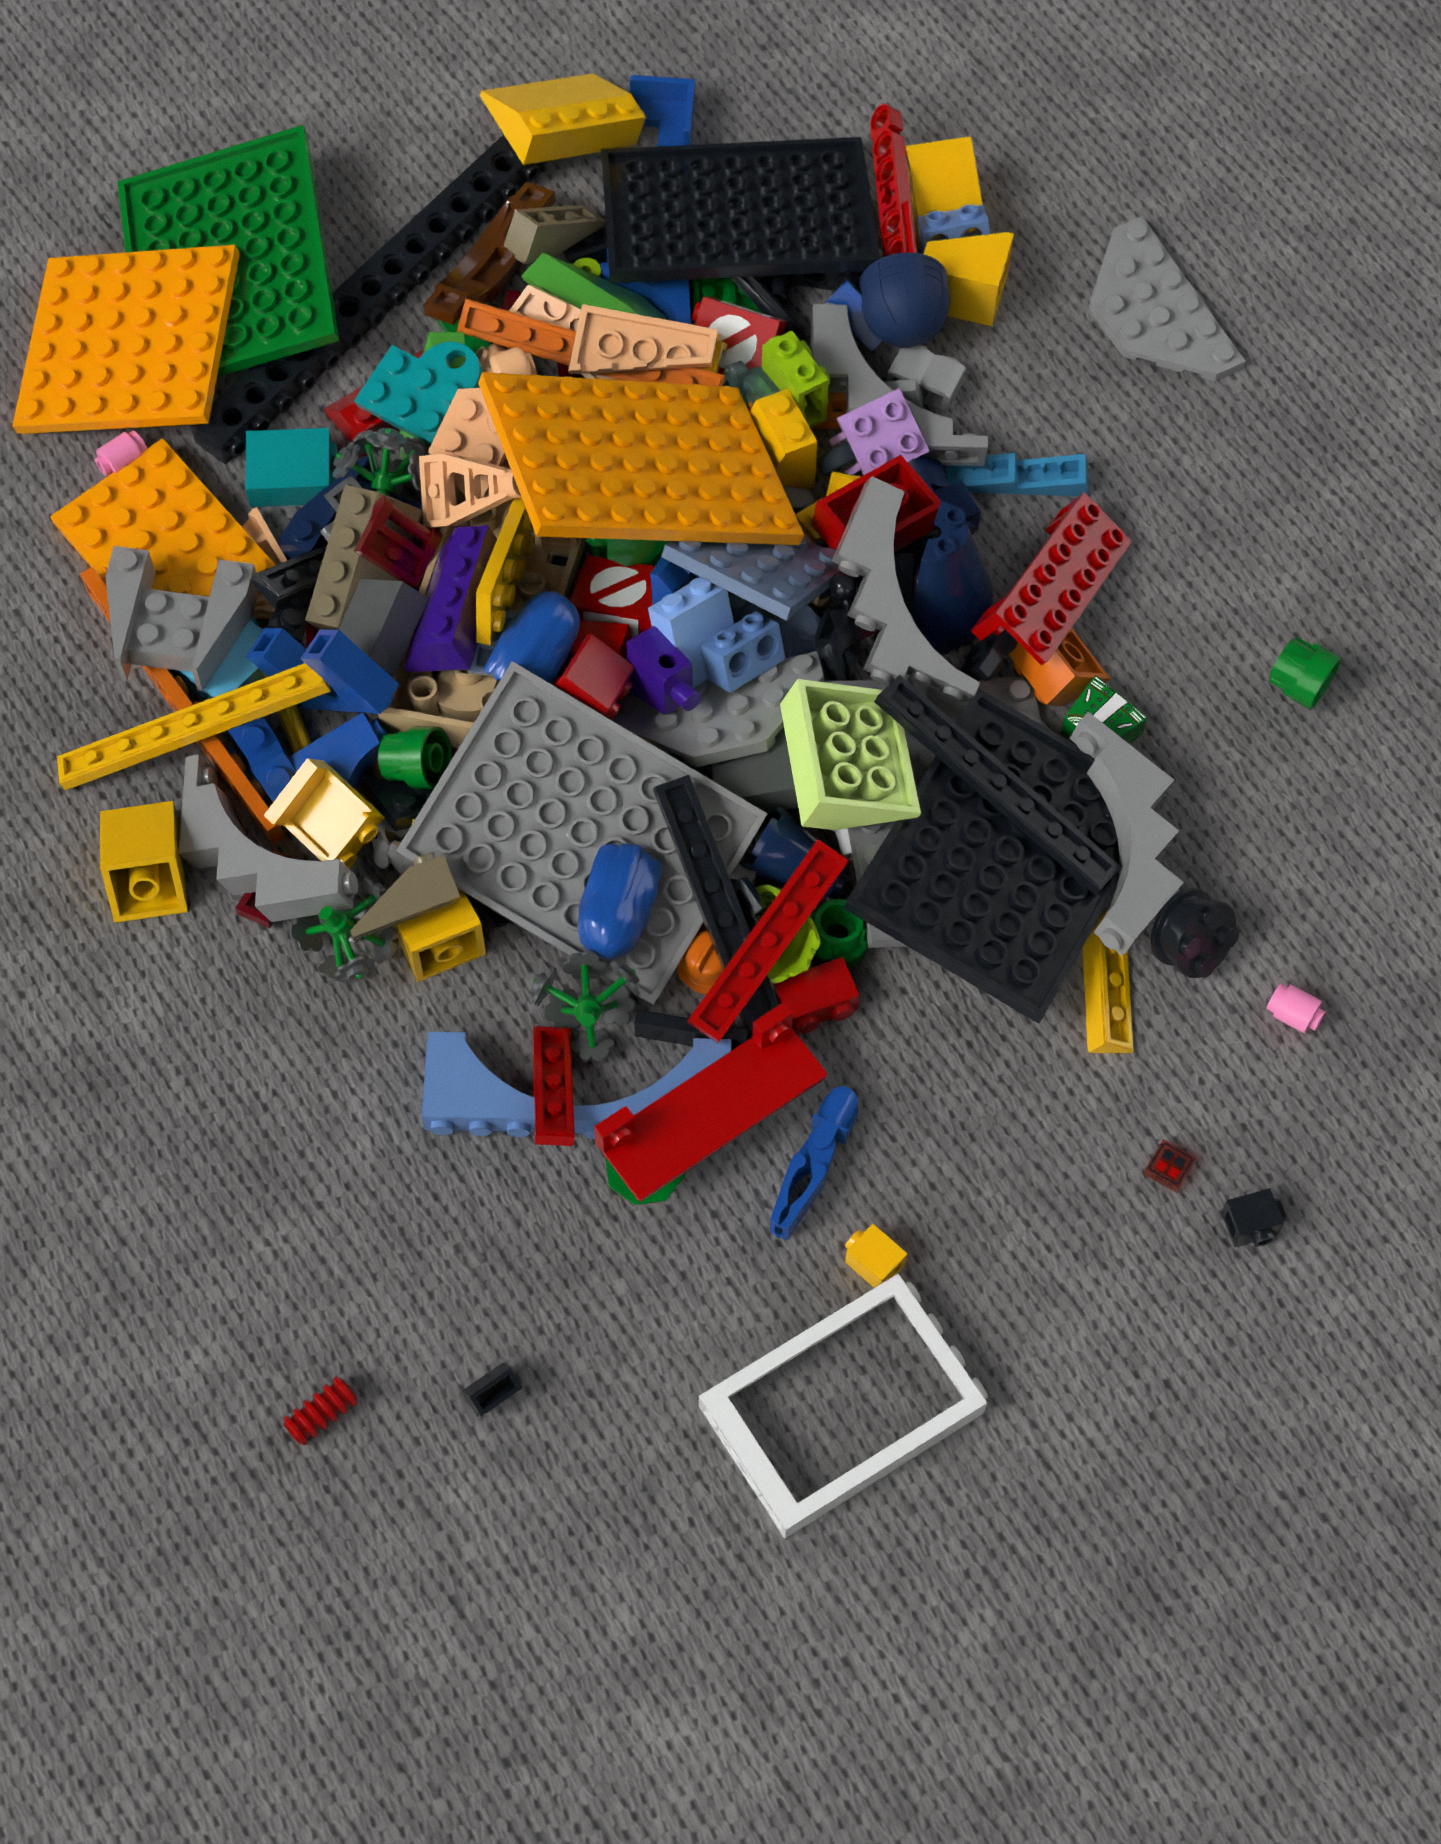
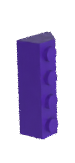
(448, 624)

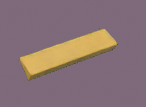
(1106, 997)

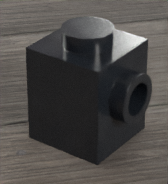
(1254, 1218)

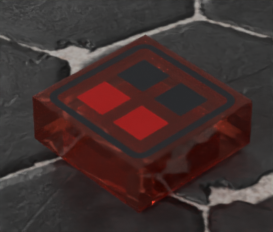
(1169, 1166)

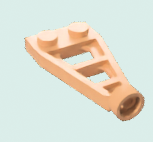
(438, 488)

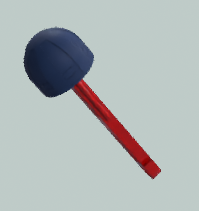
(904, 291)

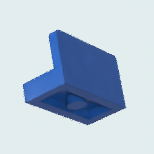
(850, 295)

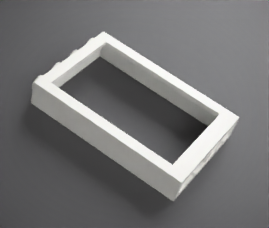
(757, 1468)

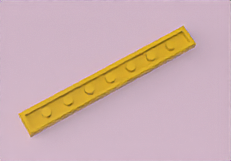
(189, 725)

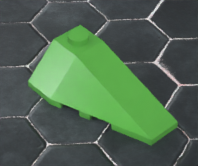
(582, 287)

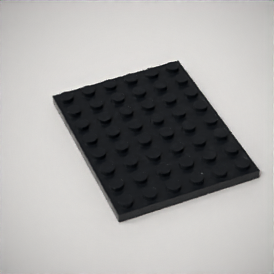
(738, 210)
(974, 885)

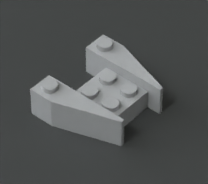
(175, 627)

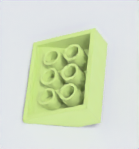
(846, 757)

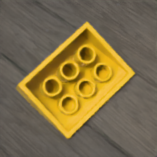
(565, 117)

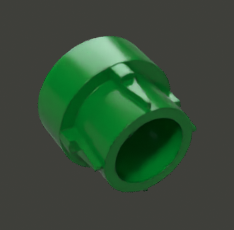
(1304, 671)
(415, 756)
(834, 919)

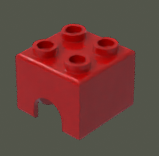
(596, 677)

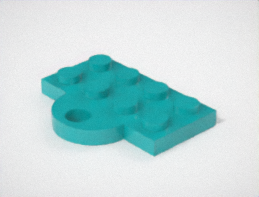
(416, 391)

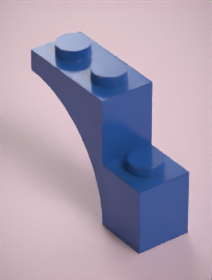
(265, 755)

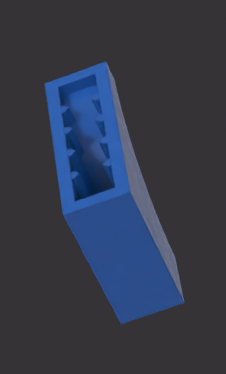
(668, 297)
(347, 748)

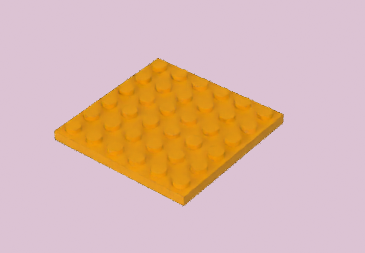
(127, 340)

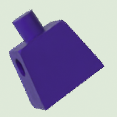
(661, 673)

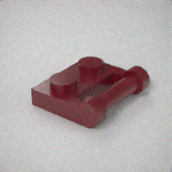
(392, 551)

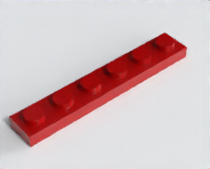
(767, 941)

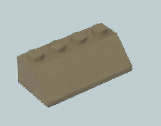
(343, 567)

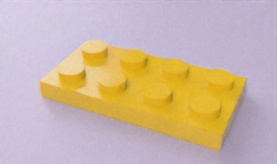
(502, 571)

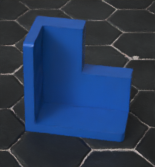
(667, 105)

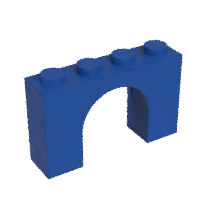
(353, 677)

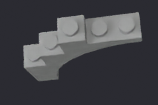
(900, 646)

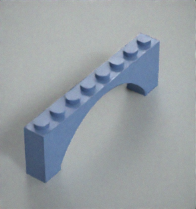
(470, 1098)

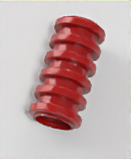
(320, 1411)

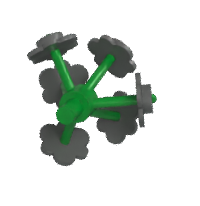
(389, 475)
(338, 924)
(569, 1011)

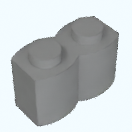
(936, 374)

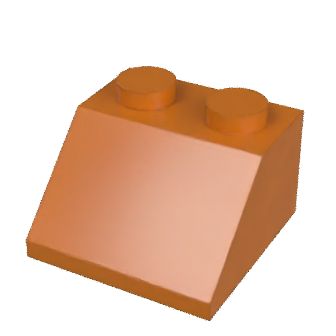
(1064, 674)

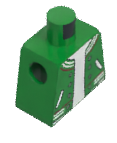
(1108, 708)

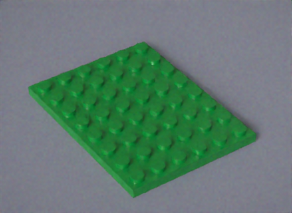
(267, 207)

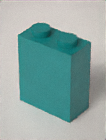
(288, 465)

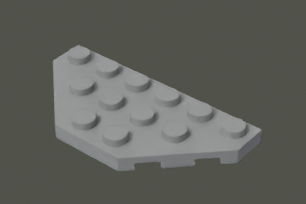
(1155, 310)
(723, 722)

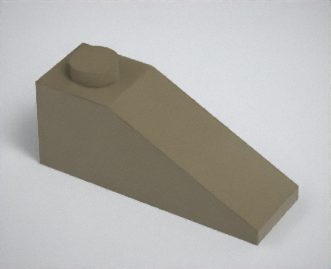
(549, 230)
(415, 893)

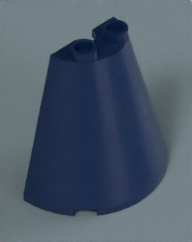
(951, 584)

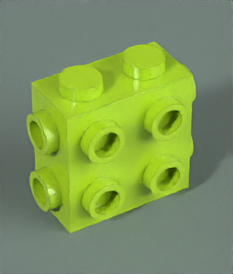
(792, 367)

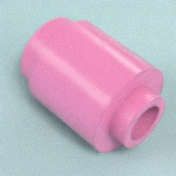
(119, 452)
(1296, 1008)

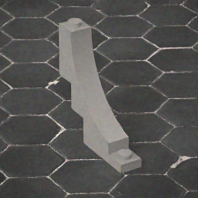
(850, 374)
(1130, 790)
(282, 885)

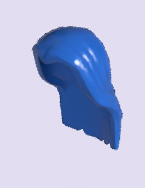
(537, 637)
(617, 899)

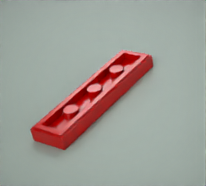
(552, 1086)

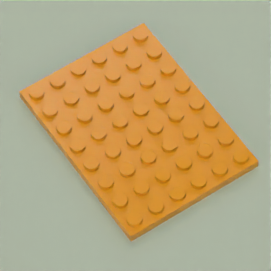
(638, 460)

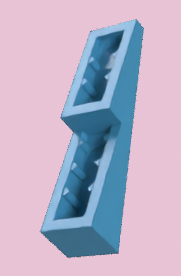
(1037, 476)

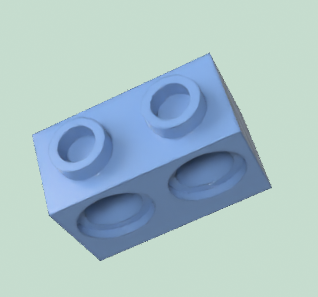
(953, 224)
(743, 651)

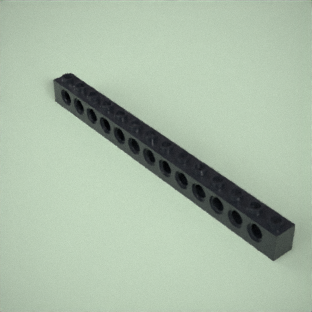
(368, 296)

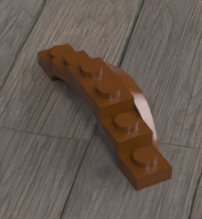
(488, 263)

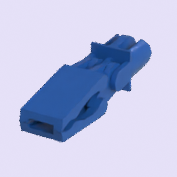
(815, 1157)

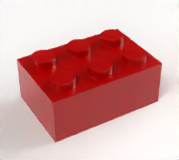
(914, 516)

